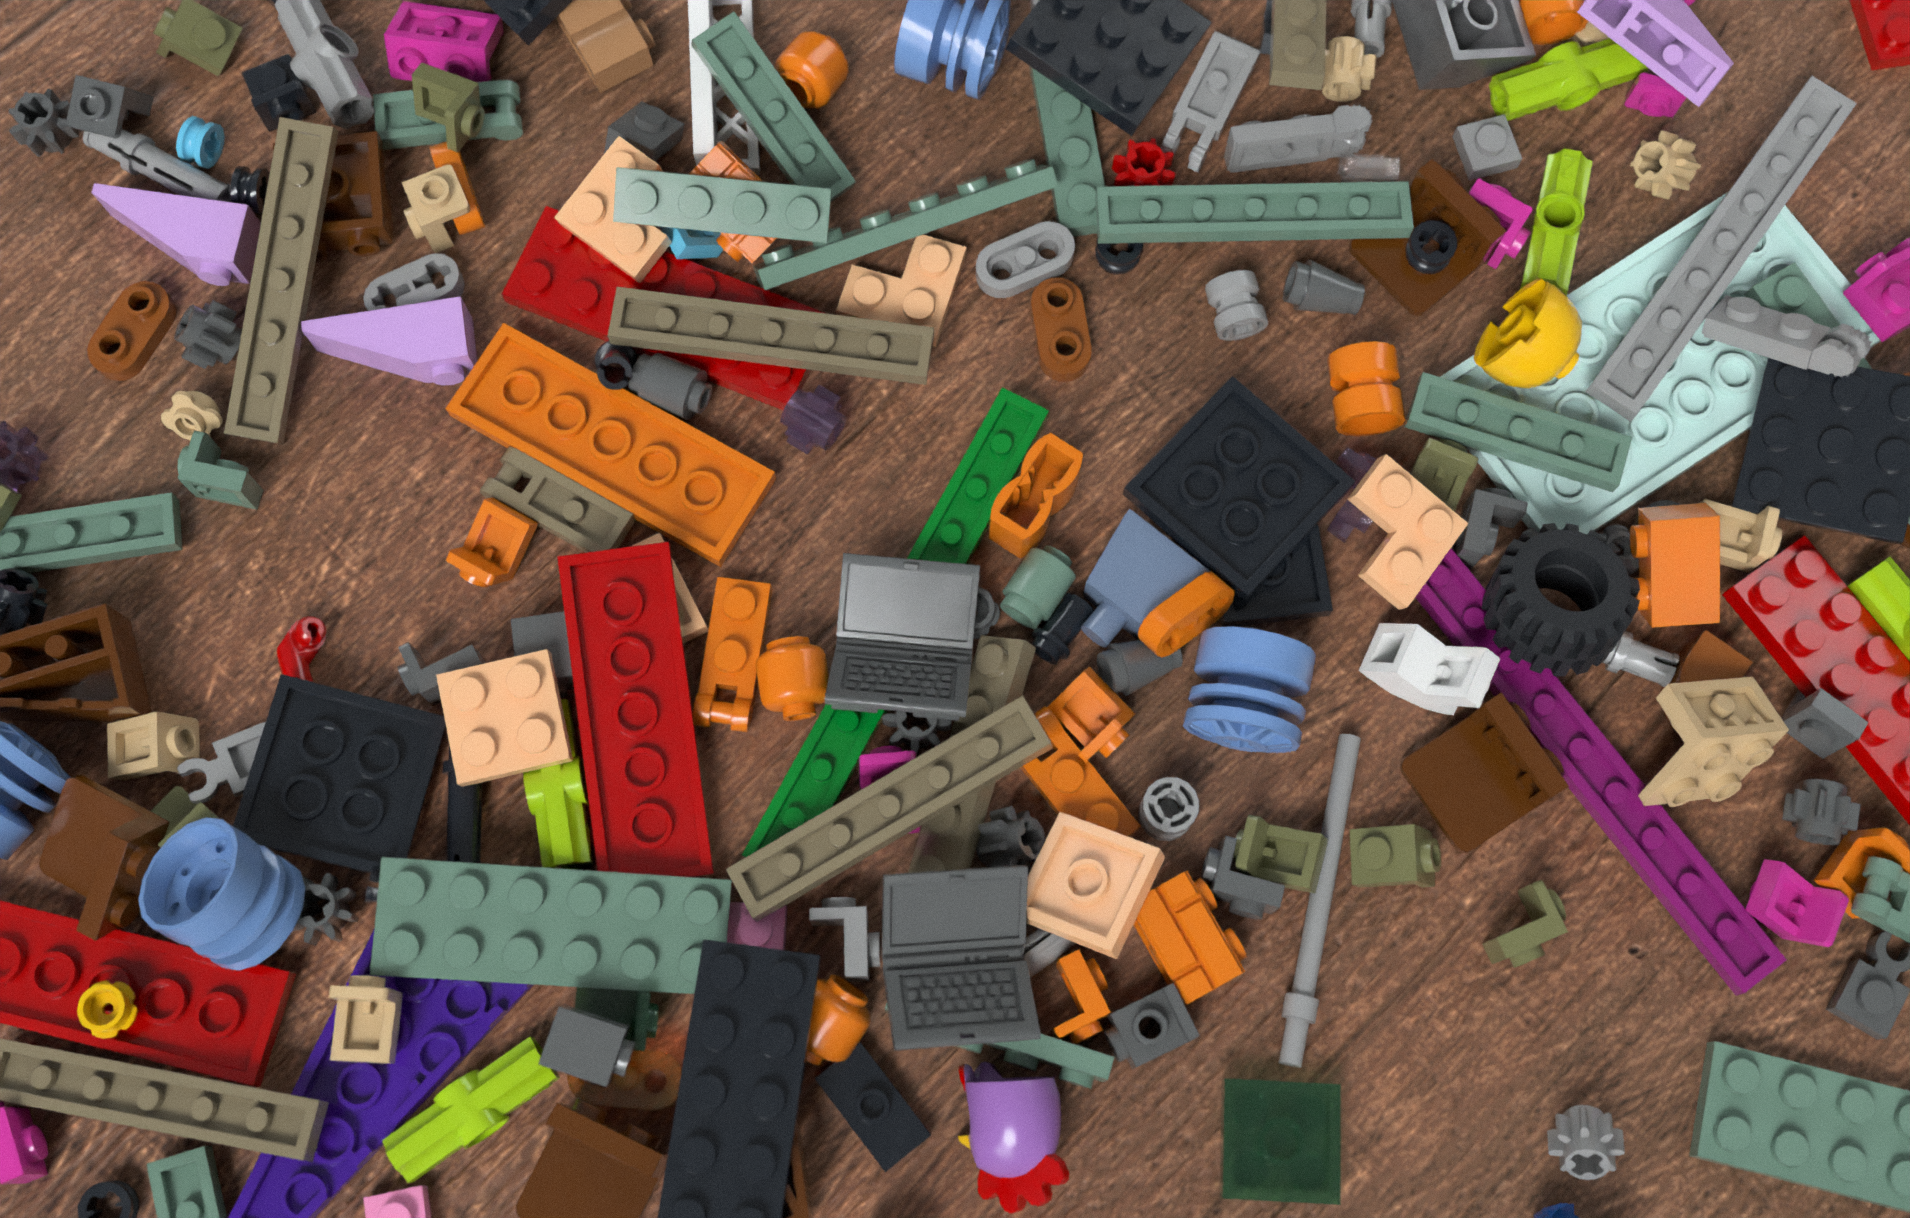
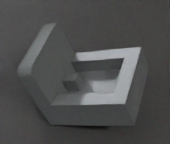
(647, 130)
(423, 679)
(1822, 722)
(1246, 894)

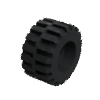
(1576, 567)

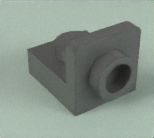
(103, 106)
(1484, 513)

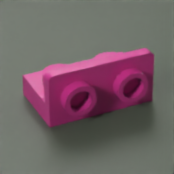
(442, 38)
(1884, 291)

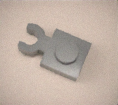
(232, 765)

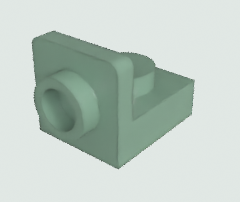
(216, 478)

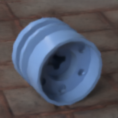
(954, 35)
(1249, 689)
(22, 769)
(221, 894)

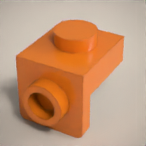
(493, 544)
(1093, 714)
(1847, 863)
(1084, 983)

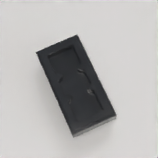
(873, 1107)

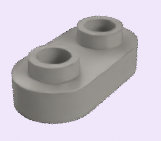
(1022, 259)

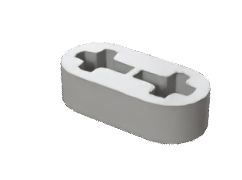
(414, 283)

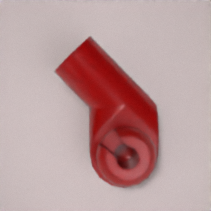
(301, 647)

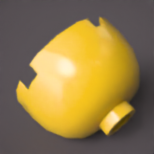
(1533, 340)

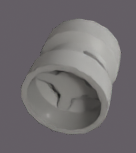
(1236, 305)
(1164, 819)

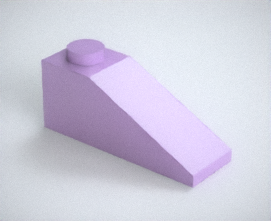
(1666, 40)
(202, 234)
(413, 340)

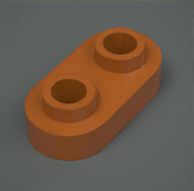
(1060, 326)
(135, 331)

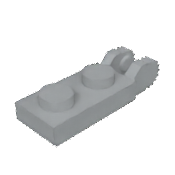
(1211, 95)
(1297, 139)
(1786, 337)

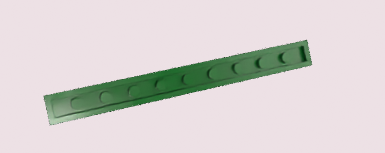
(950, 536)

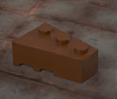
(73, 670)

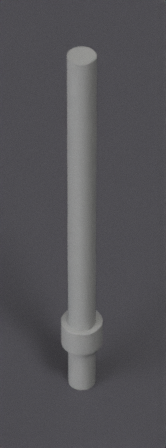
(1300, 1005)

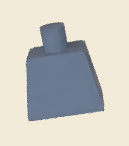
(1133, 578)

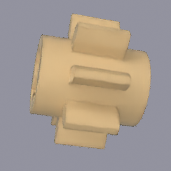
(1347, 69)
(1665, 165)

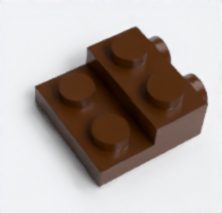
(357, 202)

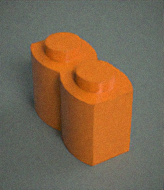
(1043, 488)

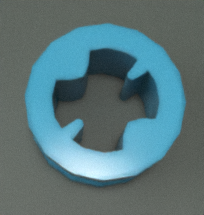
(200, 142)

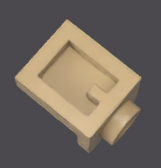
(151, 744)

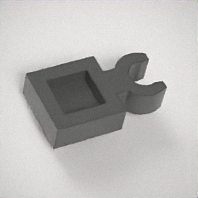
(1869, 992)

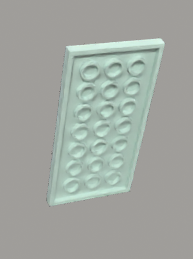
(1697, 404)

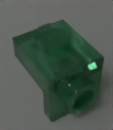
(622, 1006)

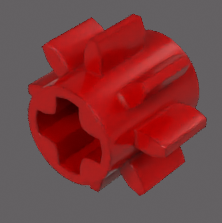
(1143, 165)

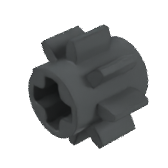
(42, 123)
(208, 334)
(914, 737)
(1821, 811)
(1010, 839)
(336, 912)

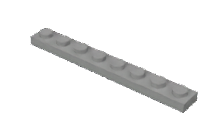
(1720, 249)

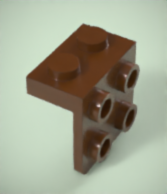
(1434, 196)
(1483, 774)
(101, 851)
(592, 1168)

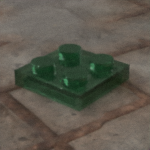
(1280, 1141)

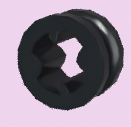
(249, 187)
(1423, 235)
(1118, 264)
(123, 1190)

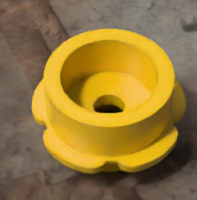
(92, 1006)

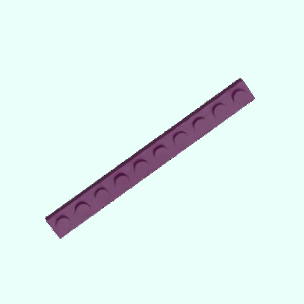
(1610, 791)

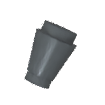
(1320, 289)
(1133, 665)

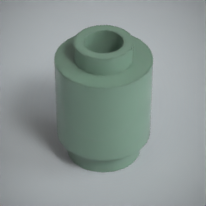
(1037, 586)

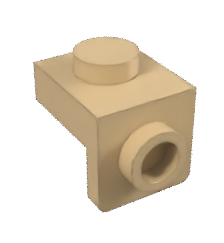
(435, 200)
(1745, 536)
(365, 1021)

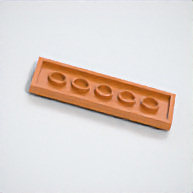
(612, 444)

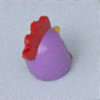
(1013, 1136)

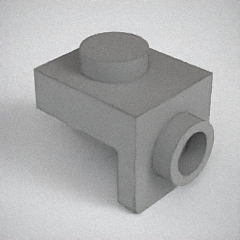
(860, 945)

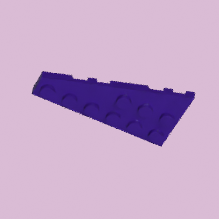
(370, 1100)

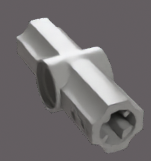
(326, 61)

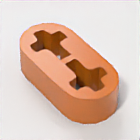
(473, 219)
(1186, 614)

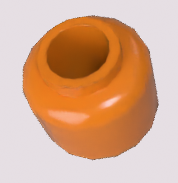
(813, 68)
(792, 677)
(837, 1020)

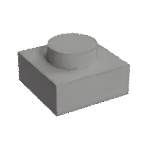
(1487, 147)

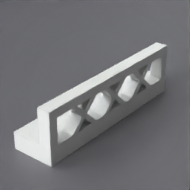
(706, 93)

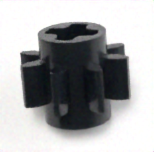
(20, 600)

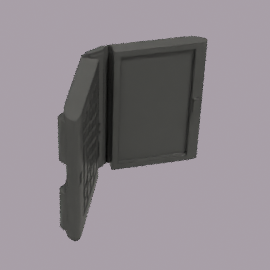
(904, 636)
(957, 957)

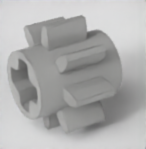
(1585, 1142)

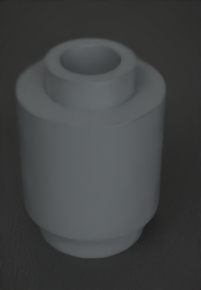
(671, 385)

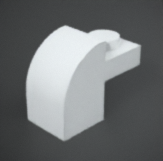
(1426, 671)

